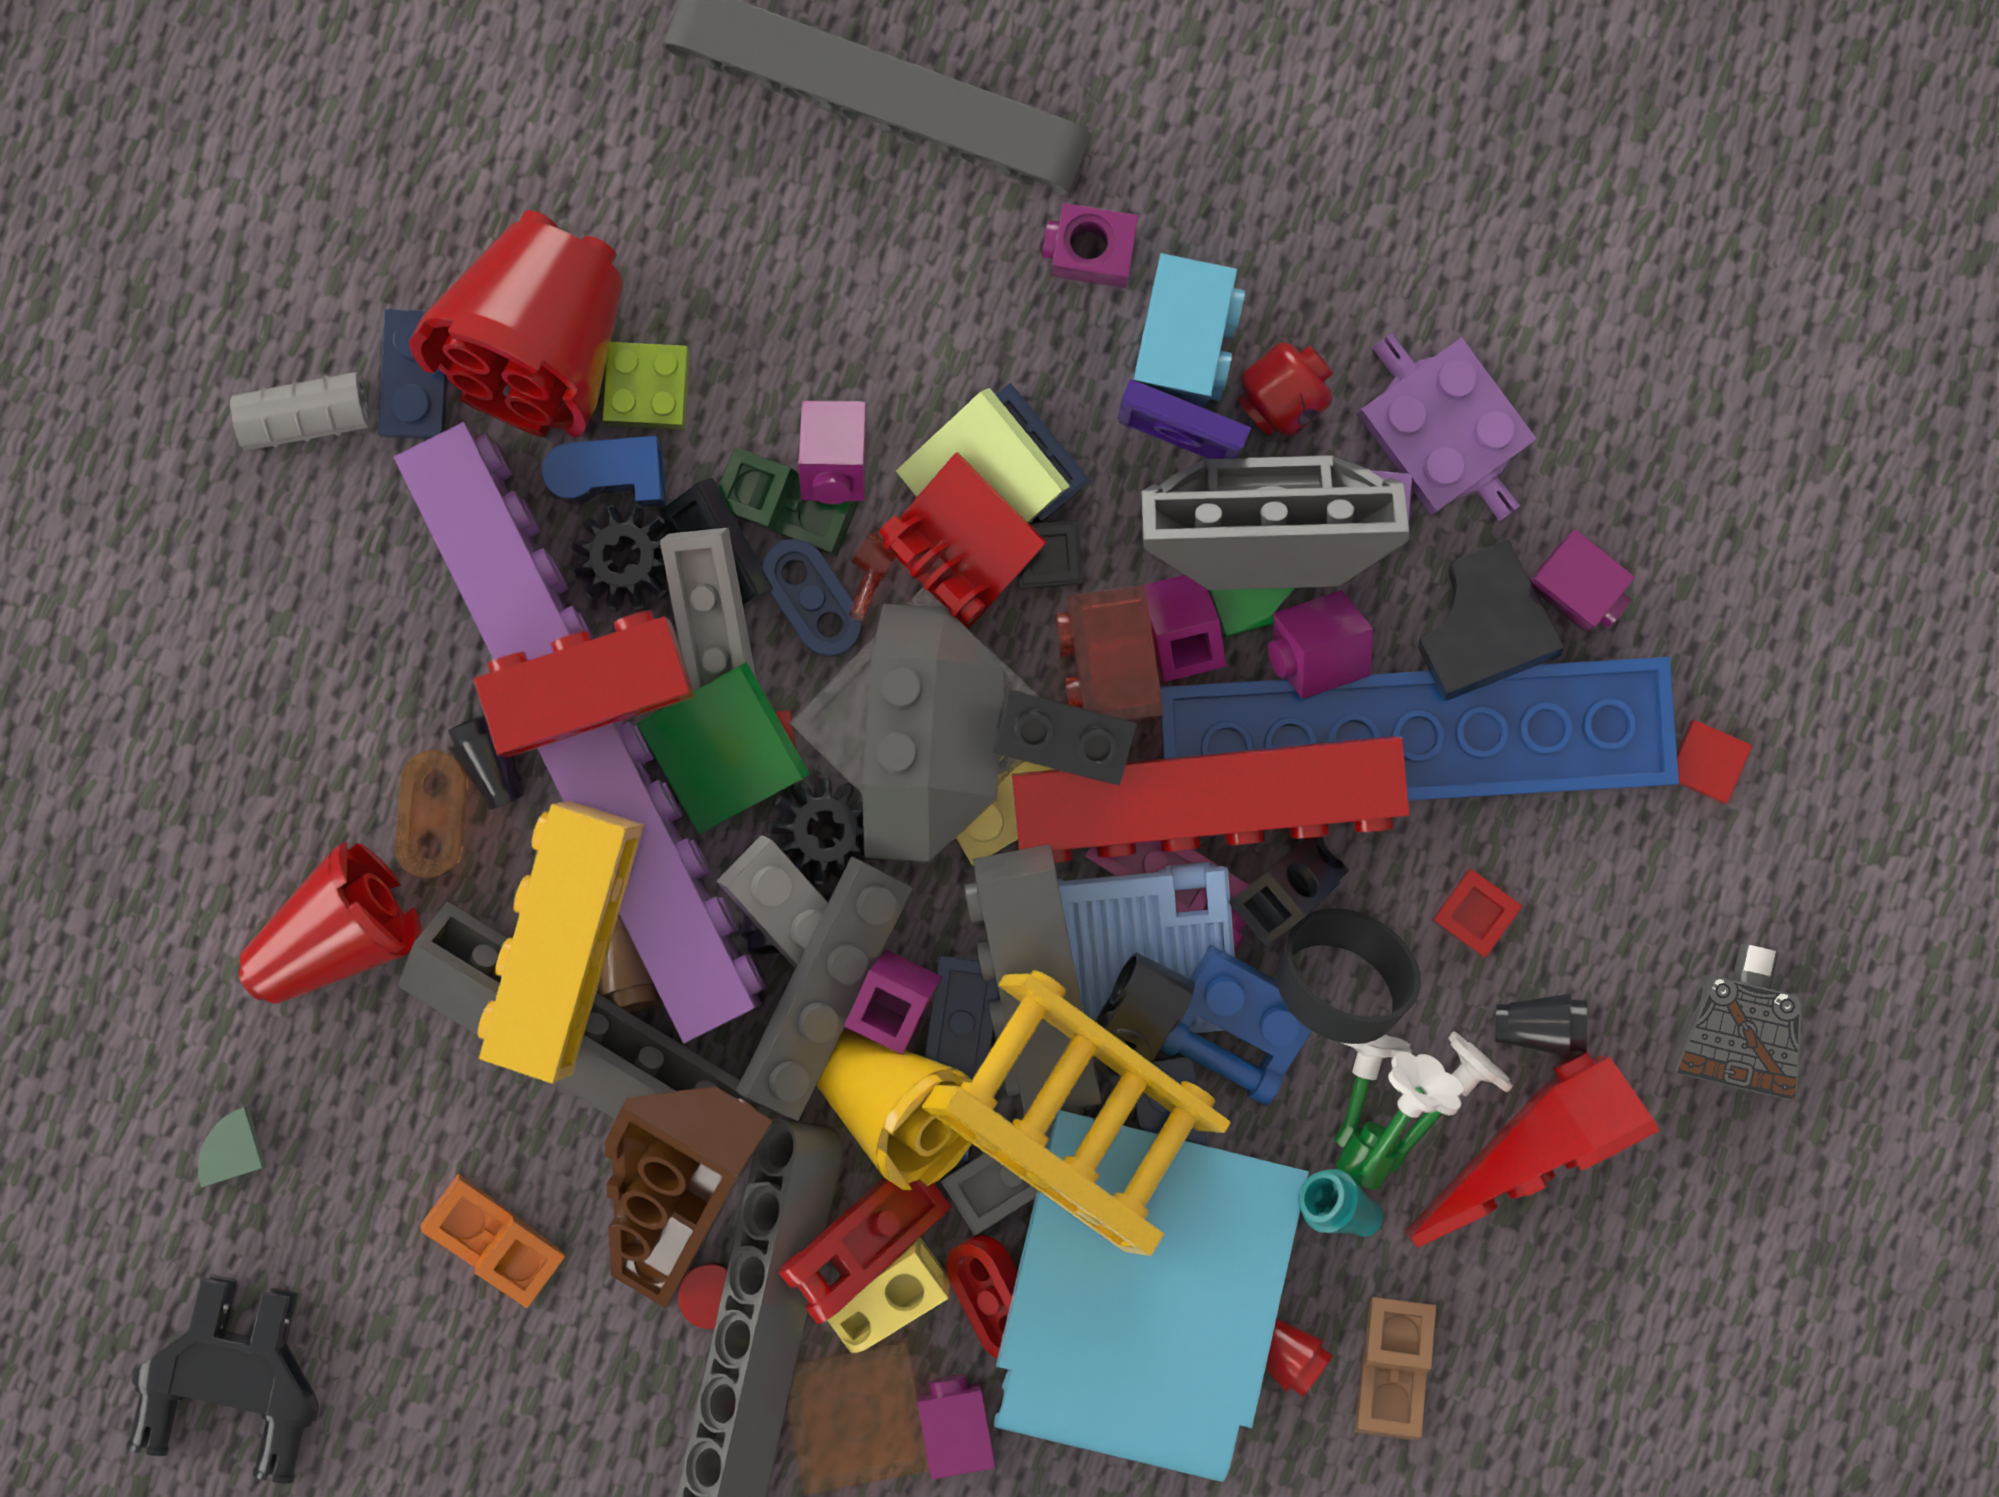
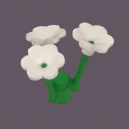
(1425, 1086)

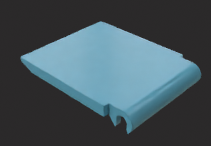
(1160, 1348)

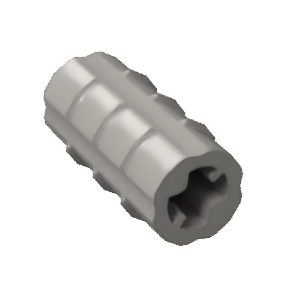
(300, 411)

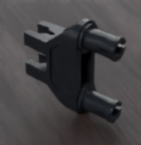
(230, 1371)

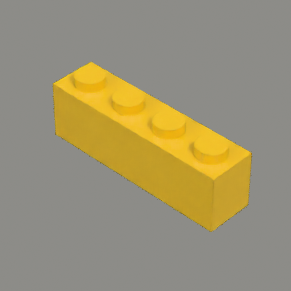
(559, 940)

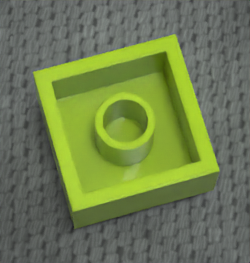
(646, 385)

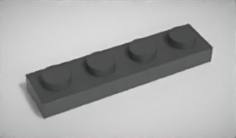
(824, 989)

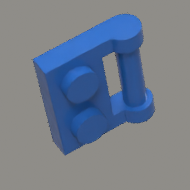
(1248, 1007)

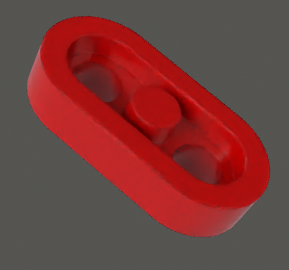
(982, 1290)

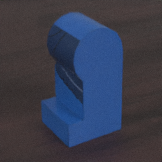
(583, 469)

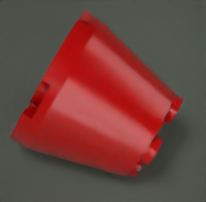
(528, 317)

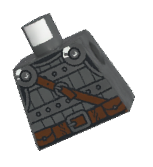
(1742, 1030)

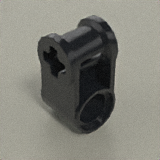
(1143, 1008)

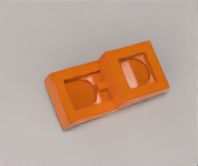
(492, 1241)

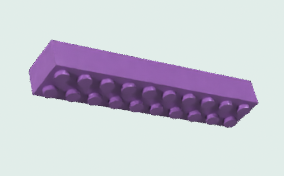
(519, 608)

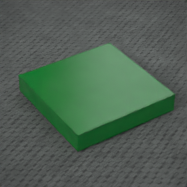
(723, 748)

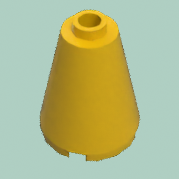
(881, 1105)

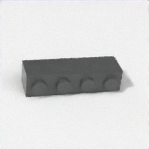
(1027, 933)

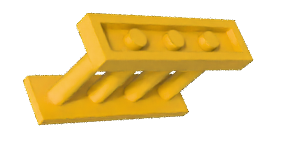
(1023, 1142)

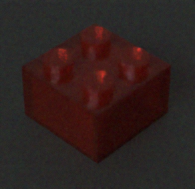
(1111, 654)

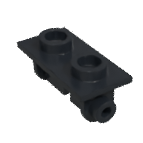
(1064, 737)

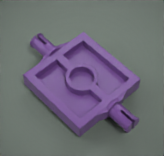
(1446, 426)

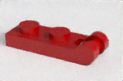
(863, 1244)

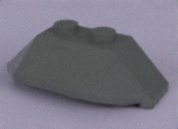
(1274, 521)
(928, 733)

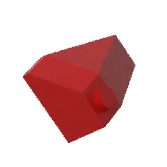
(1567, 1122)

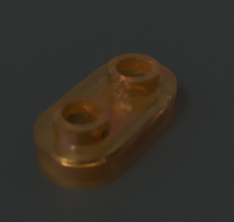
(431, 814)

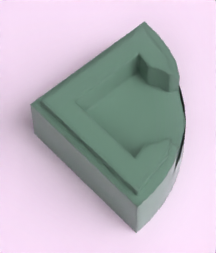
(230, 1149)

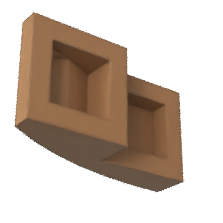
(1395, 1368)

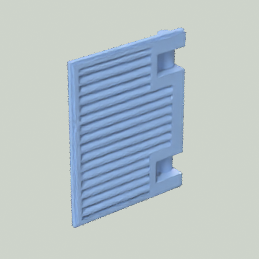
(1138, 914)

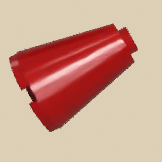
(330, 928)

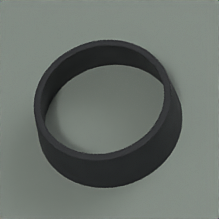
(1371, 942)

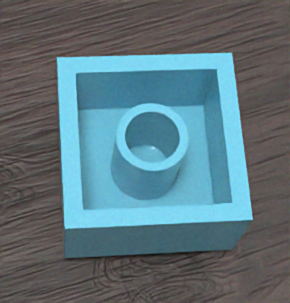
(1185, 327)

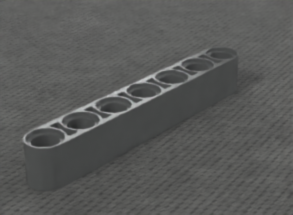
(881, 88)
(760, 1314)

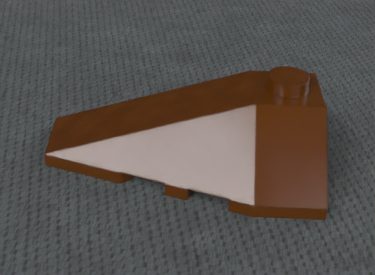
(671, 1178)

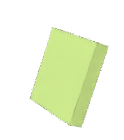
(996, 449)

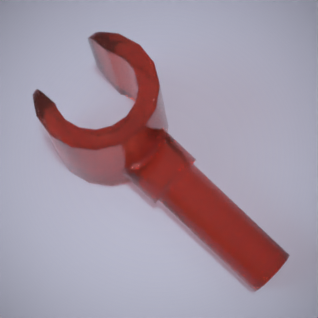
(875, 562)

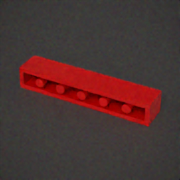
(1213, 796)

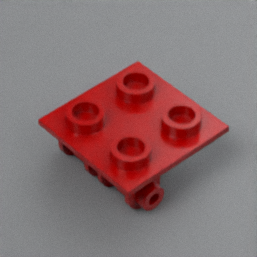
(962, 540)

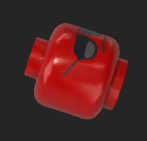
(1286, 389)

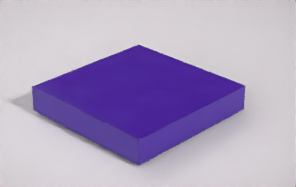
(1181, 423)

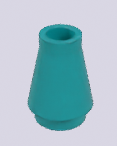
(1338, 1205)

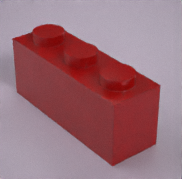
(583, 684)

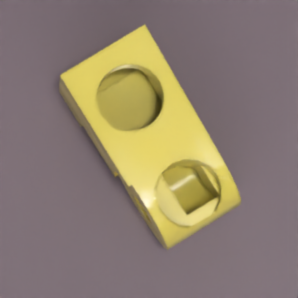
(893, 1299)

